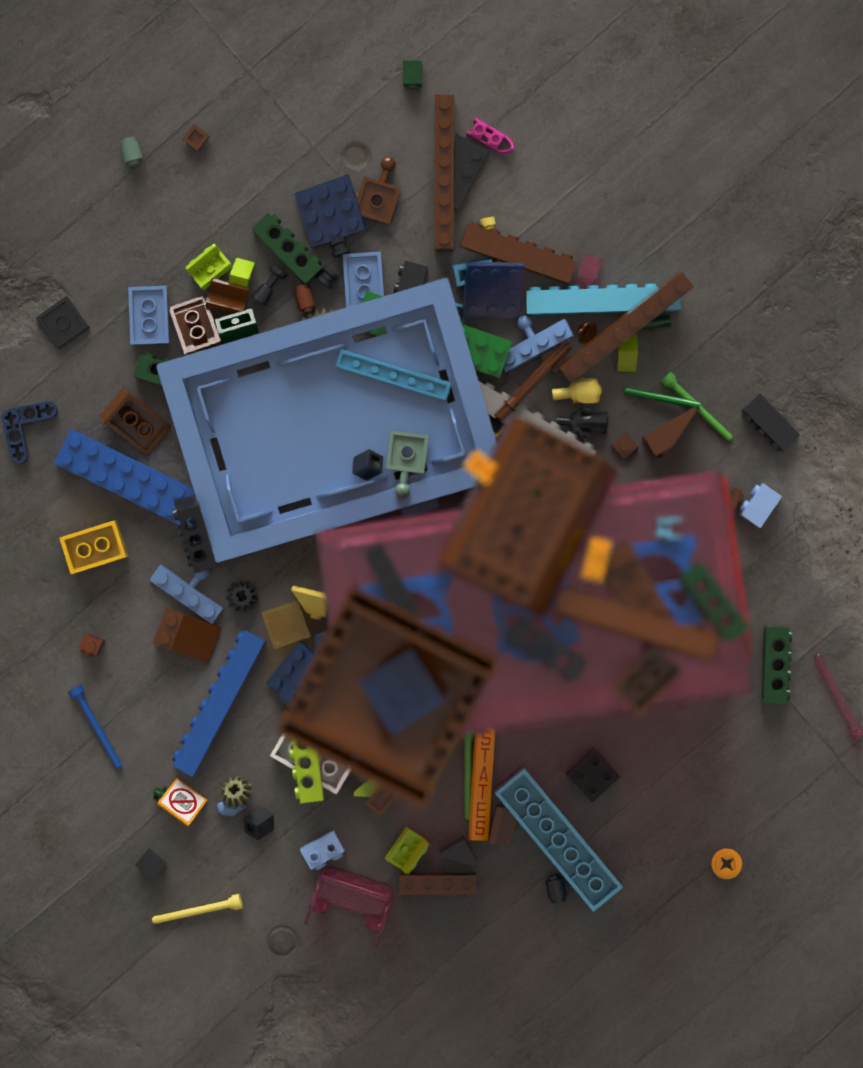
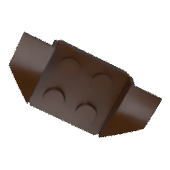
(630, 583)

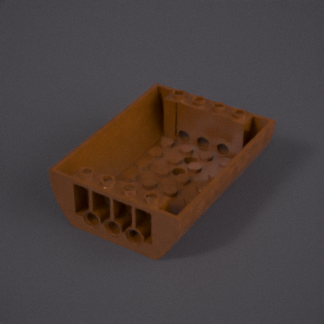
(551, 526)

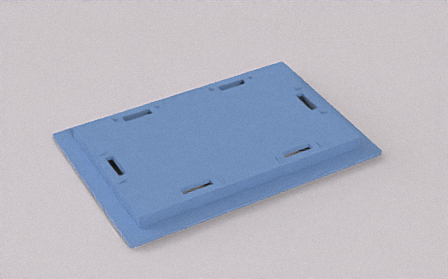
(304, 420)

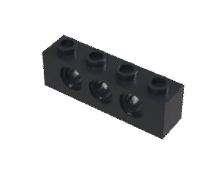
(186, 509)
(576, 661)

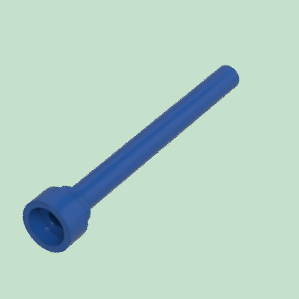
(78, 694)

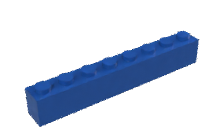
(219, 702)

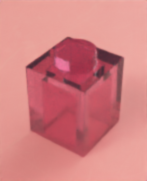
(589, 269)

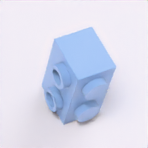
(760, 505)
(322, 850)

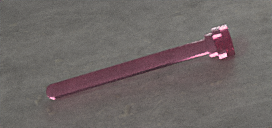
(855, 728)

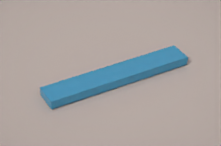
(393, 375)

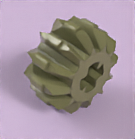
(233, 788)

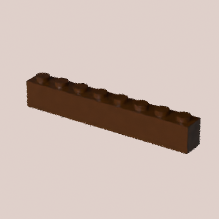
(444, 173)
(626, 326)
(638, 625)

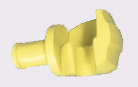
(581, 391)

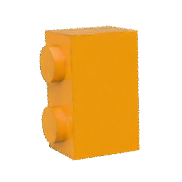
(595, 559)

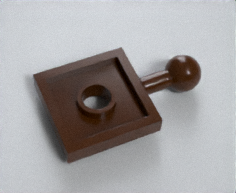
(381, 188)

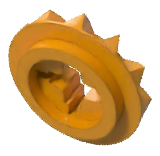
(736, 863)

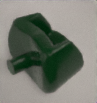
(158, 793)

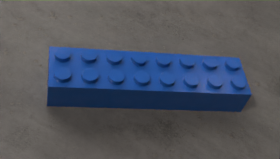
(122, 474)

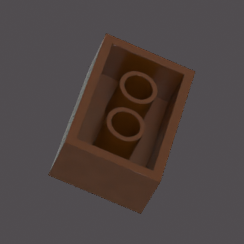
(646, 678)

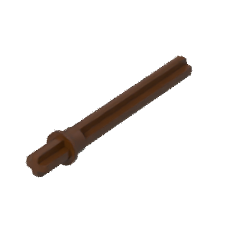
(540, 373)

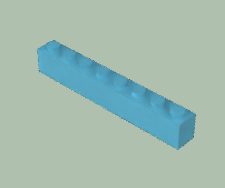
(588, 300)

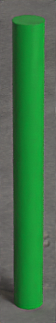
(662, 398)

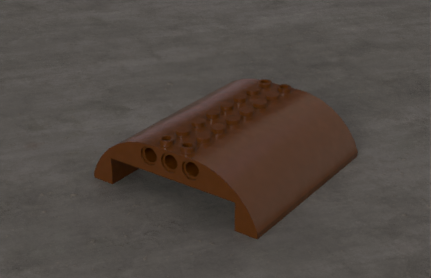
(341, 723)

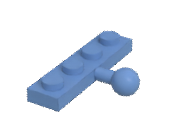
(536, 344)
(187, 592)

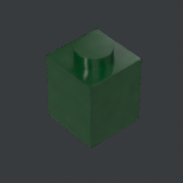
(412, 74)

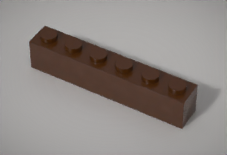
(511, 250)

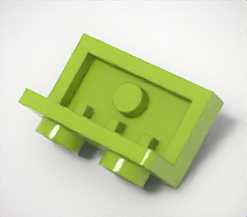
(208, 266)
(407, 850)

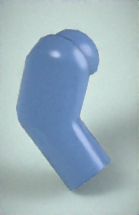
(228, 811)

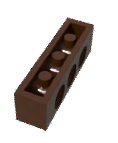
(437, 884)

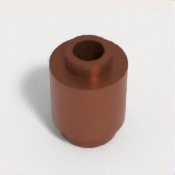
(305, 298)

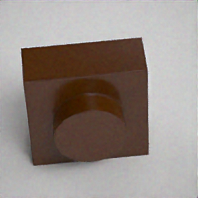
(196, 137)
(624, 445)
(736, 497)

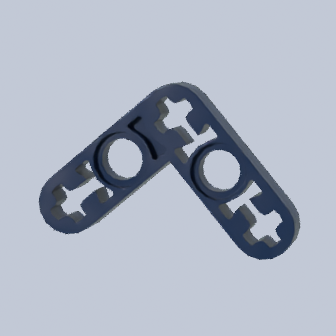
(20, 420)

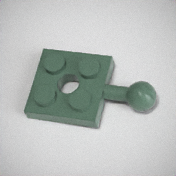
(398, 462)

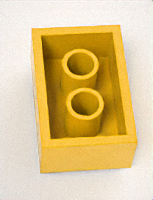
(93, 547)

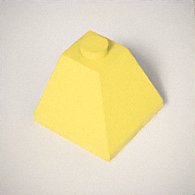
(311, 601)

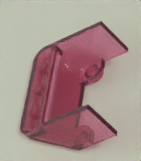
(352, 894)

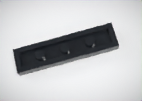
(390, 579)

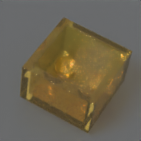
(286, 624)

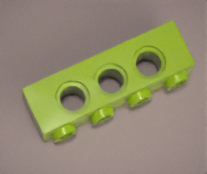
(304, 793)

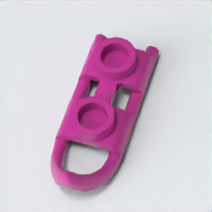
(494, 139)

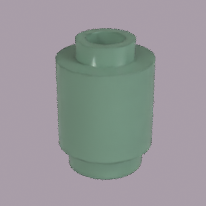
(131, 151)

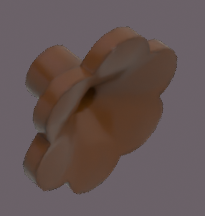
(587, 332)

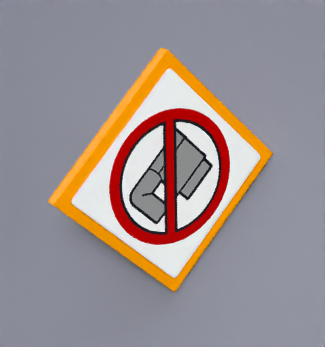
(182, 802)

